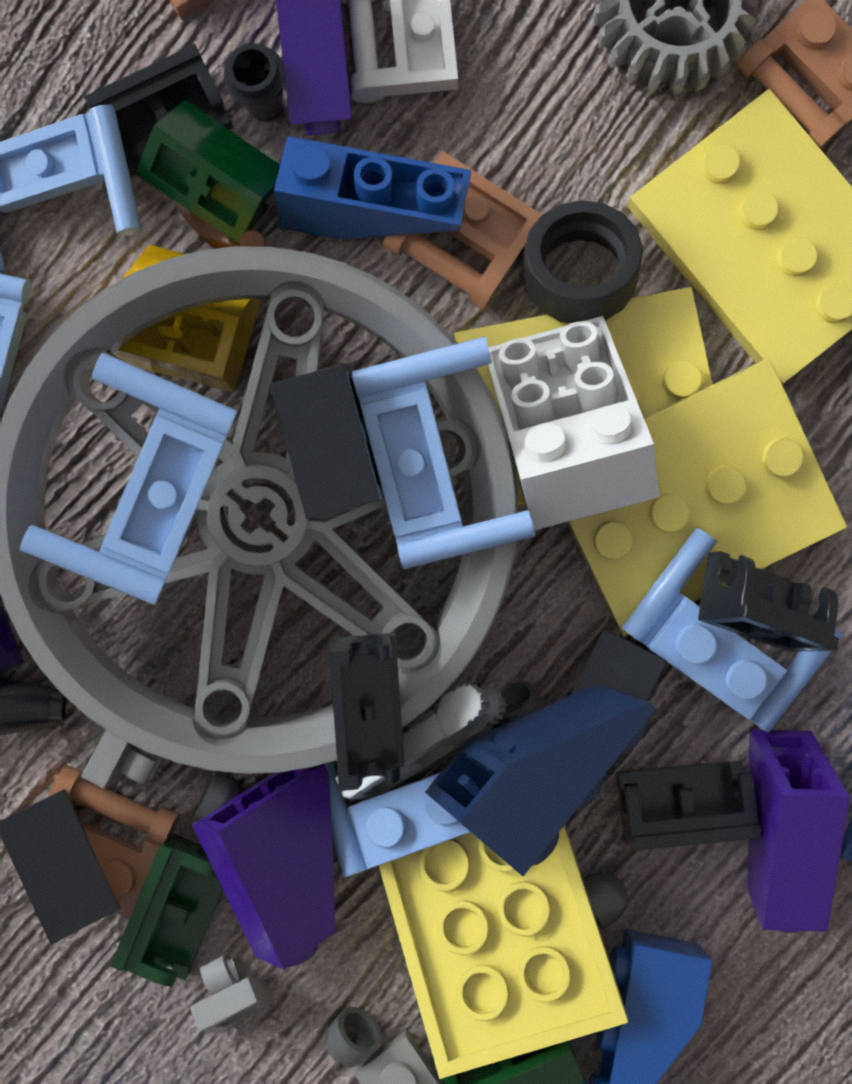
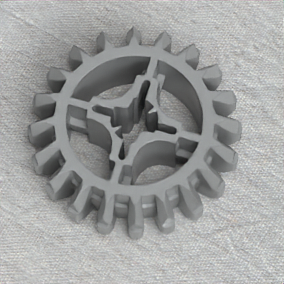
(675, 43)

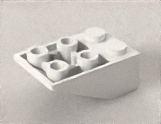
(573, 423)

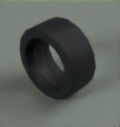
(590, 223)

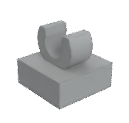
(117, 758)
(231, 996)

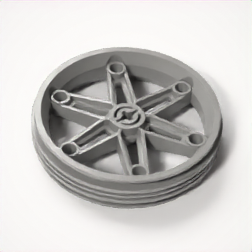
(44, 610)

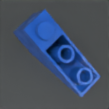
(365, 193)
(664, 998)

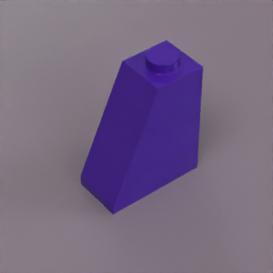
(315, 64)
(801, 827)
(277, 863)

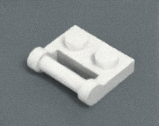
(421, 47)

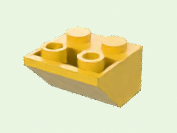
(197, 344)

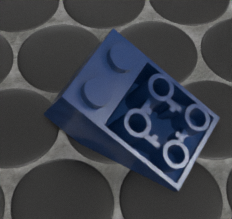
(536, 771)

